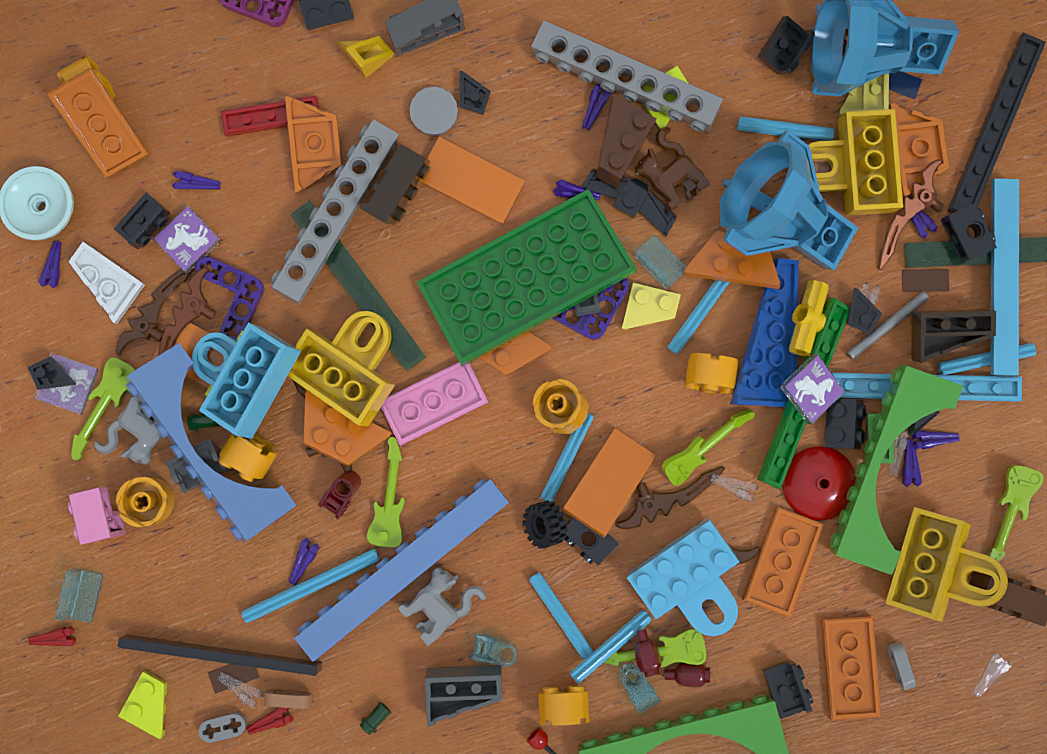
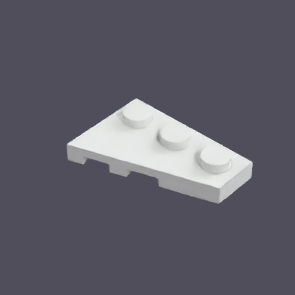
(109, 283)

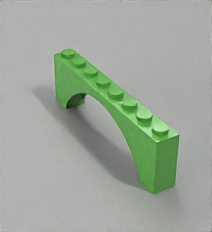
(908, 400)
(748, 723)

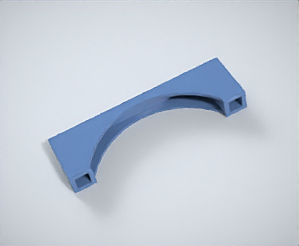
(243, 506)

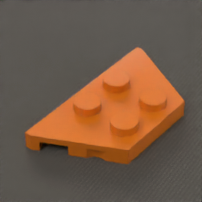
(313, 142)
(919, 143)
(724, 263)
(516, 353)
(337, 435)

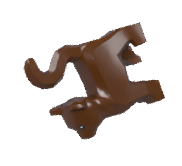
(677, 173)

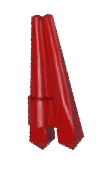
(58, 637)
(274, 719)

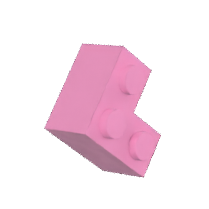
(94, 516)

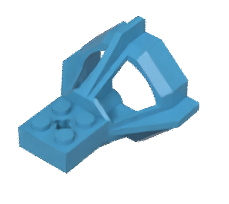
(877, 44)
(794, 217)

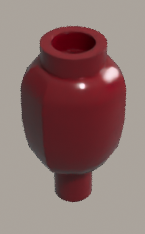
(647, 655)
(689, 675)

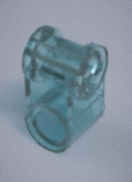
(491, 650)
(639, 690)

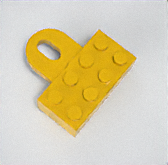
(863, 162)
(343, 371)
(938, 567)

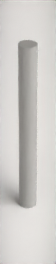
(887, 325)

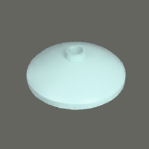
(23, 196)

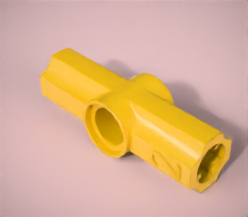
(808, 318)

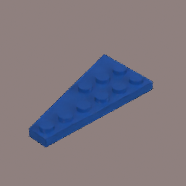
(767, 355)

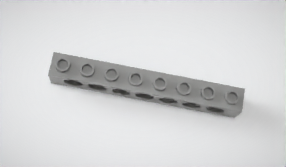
(551, 36)
(372, 134)

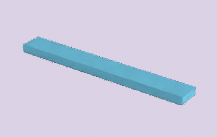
(1005, 276)
(974, 387)

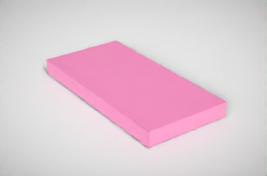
(433, 402)

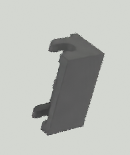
(208, 452)

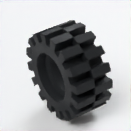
(546, 513)

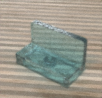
(660, 262)
(79, 595)

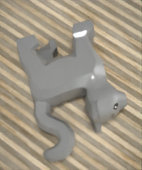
(138, 424)
(437, 608)

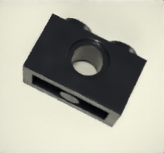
(956, 229)
(594, 552)

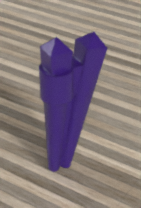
(596, 103)
(190, 181)
(569, 190)
(923, 221)
(51, 269)
(931, 439)
(911, 466)
(304, 558)

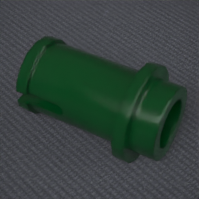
(199, 421)
(375, 718)

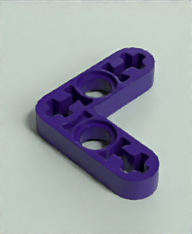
(239, 288)
(581, 326)

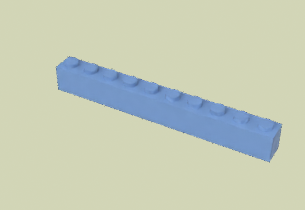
(401, 570)

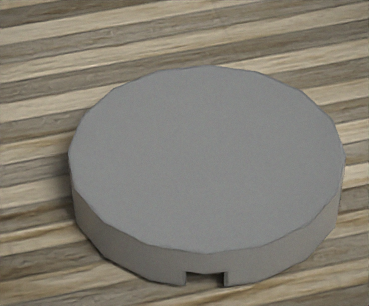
(433, 111)

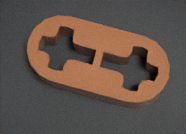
(288, 699)

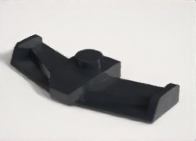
(632, 197)

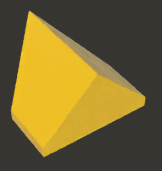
(367, 54)

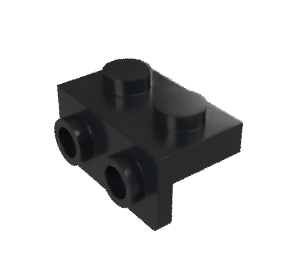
(325, 12)
(786, 46)
(142, 221)
(844, 424)
(788, 689)

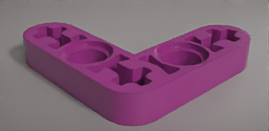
(262, 14)

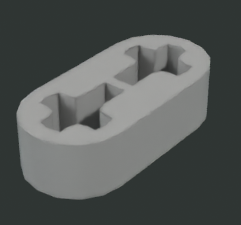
(901, 666)
(222, 721)

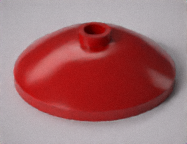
(803, 480)

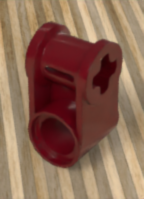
(338, 495)

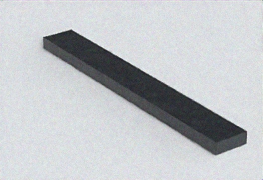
(997, 122)
(219, 654)

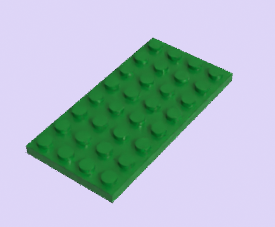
(526, 277)

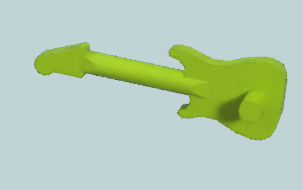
(110, 388)
(682, 464)
(1020, 487)
(386, 526)
(684, 647)

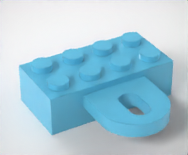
(246, 379)
(687, 575)

